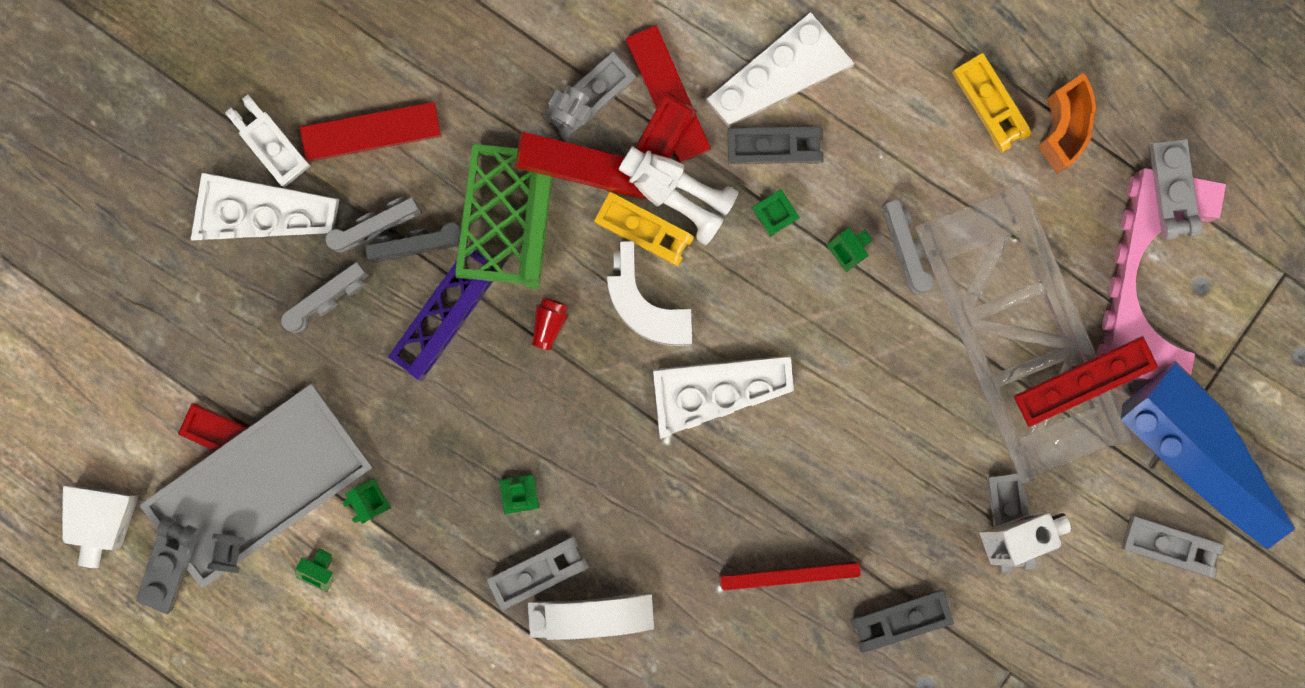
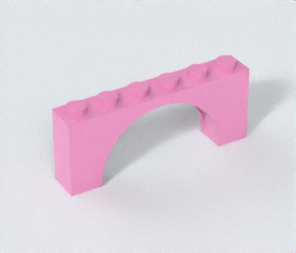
(1141, 225)

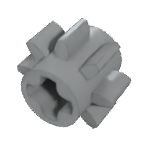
(569, 107)

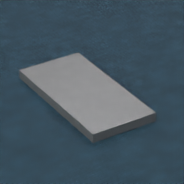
(262, 479)

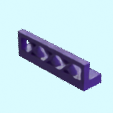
(450, 325)

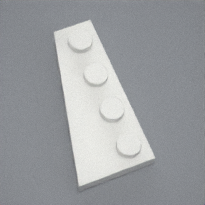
(788, 66)
(251, 209)
(712, 390)

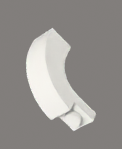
(646, 320)
(591, 617)

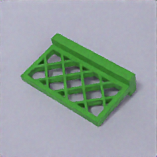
(534, 225)

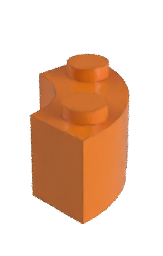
(1072, 123)

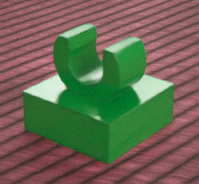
(775, 213)
(850, 248)
(519, 494)
(366, 501)
(316, 572)

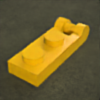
(991, 102)
(643, 228)

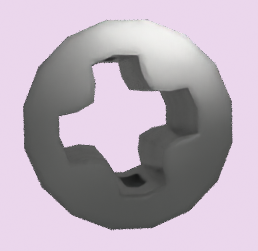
(225, 553)

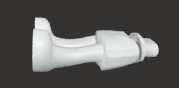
(657, 180)

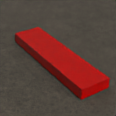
(662, 77)
(370, 132)
(573, 164)
(1086, 381)
(789, 575)

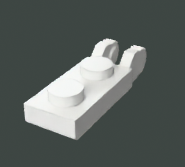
(269, 144)

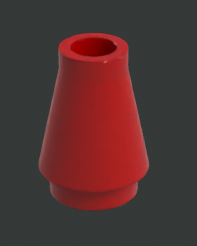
(548, 322)

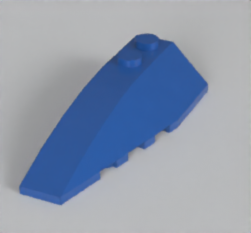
(1206, 452)

